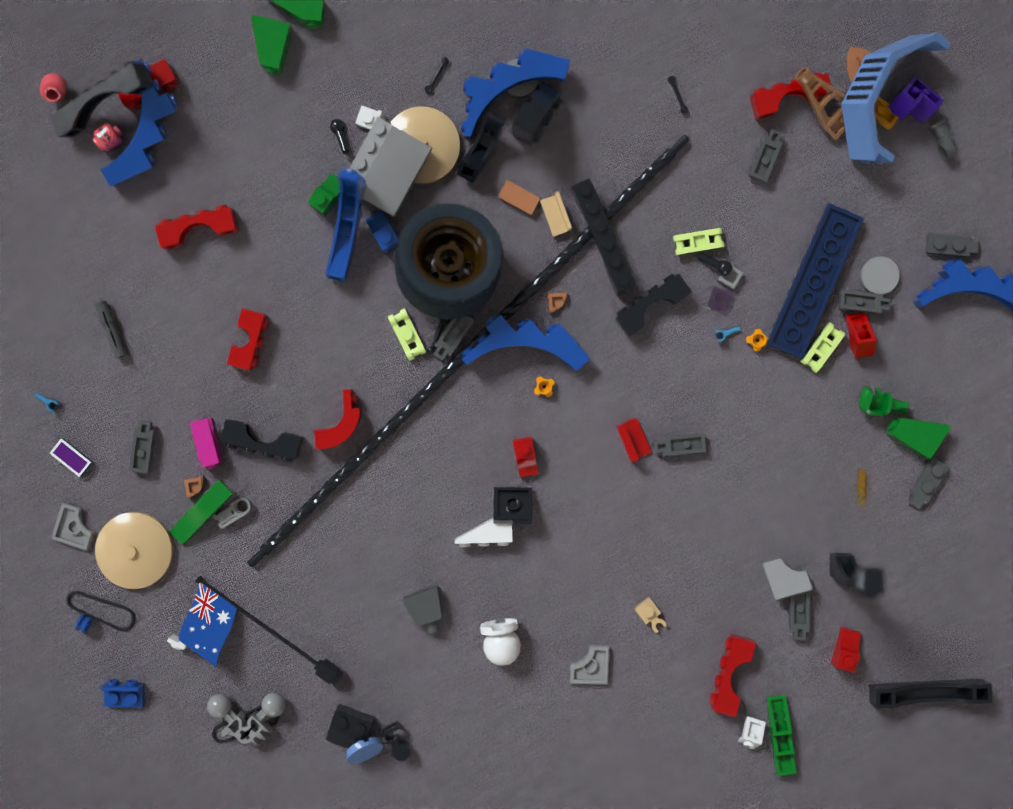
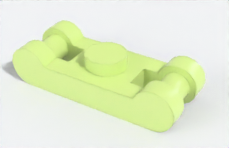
(698, 241)
(407, 334)
(822, 347)

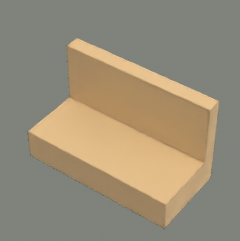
(556, 215)

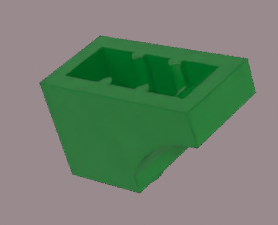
(325, 195)

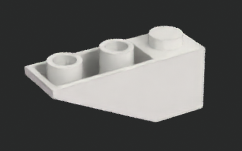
(486, 534)

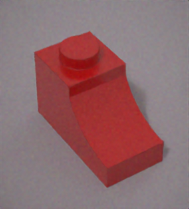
(860, 335)
(525, 456)
(846, 650)

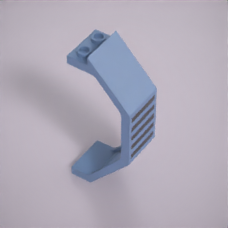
(865, 88)

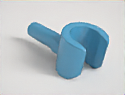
(728, 332)
(47, 401)

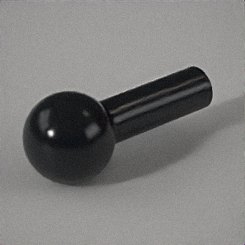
(337, 127)
(724, 267)

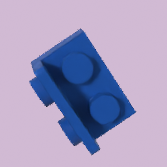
(123, 694)

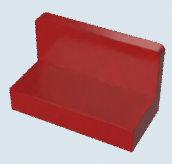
(633, 439)

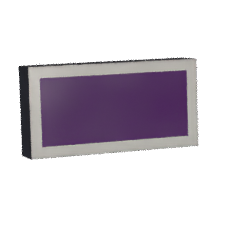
(71, 457)

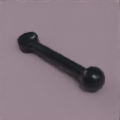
(671, 80)
(428, 89)
(431, 350)

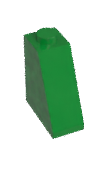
(272, 42)
(918, 435)

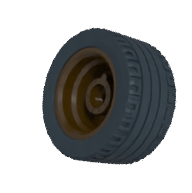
(457, 228)

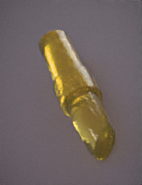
(861, 486)

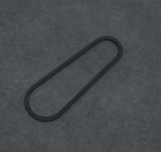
(96, 618)
(232, 738)

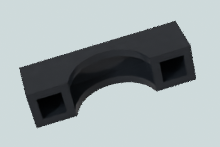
(672, 290)
(238, 434)

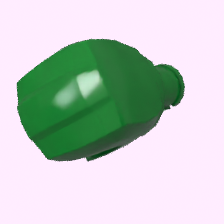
(881, 403)

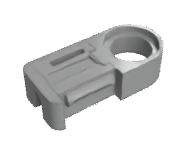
(232, 513)

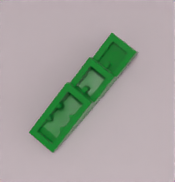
(201, 511)
(780, 735)

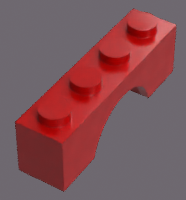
(766, 102)
(173, 233)
(738, 651)

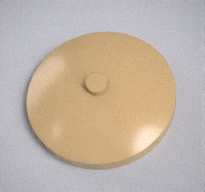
(437, 132)
(134, 550)

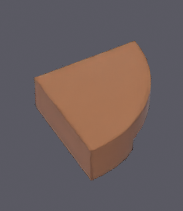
(556, 301)
(194, 486)

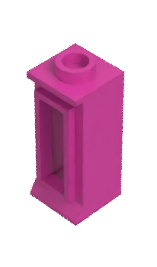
(206, 443)

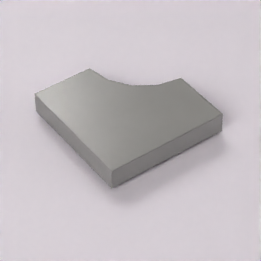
(71, 528)
(785, 581)
(592, 668)

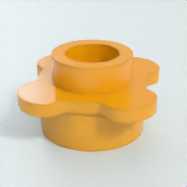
(752, 340)
(540, 390)

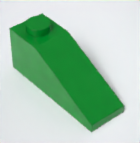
(305, 11)

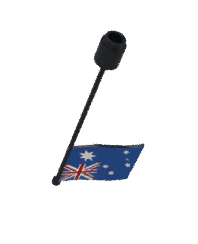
(211, 622)

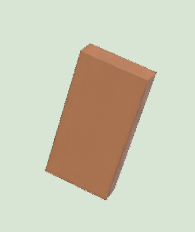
(519, 197)

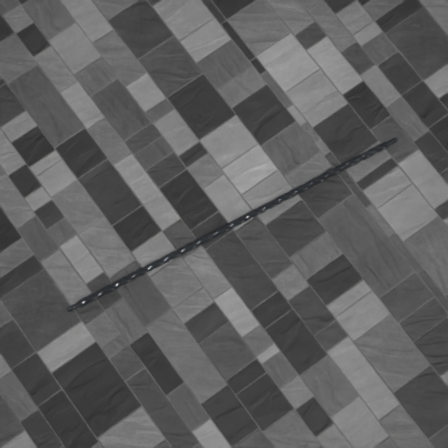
(457, 362)

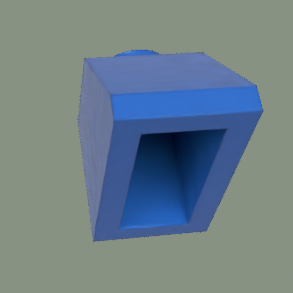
(382, 231)

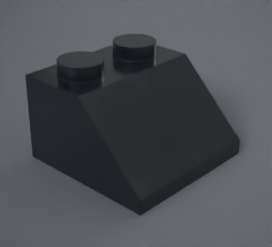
(348, 726)

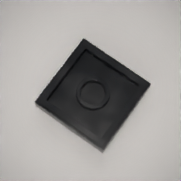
(512, 505)

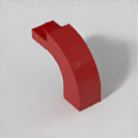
(345, 429)

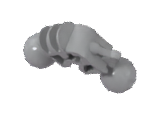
(272, 706)

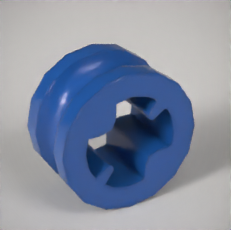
(83, 623)

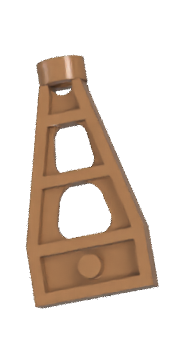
(834, 124)

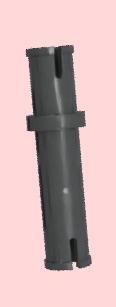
(118, 349)

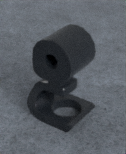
(400, 748)

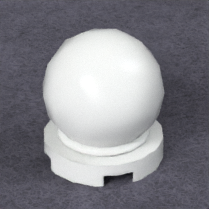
(501, 641)

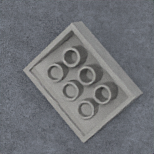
(389, 165)

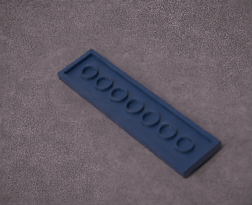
(814, 281)

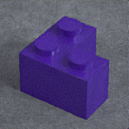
(916, 99)

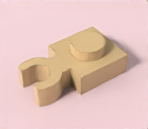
(648, 612)

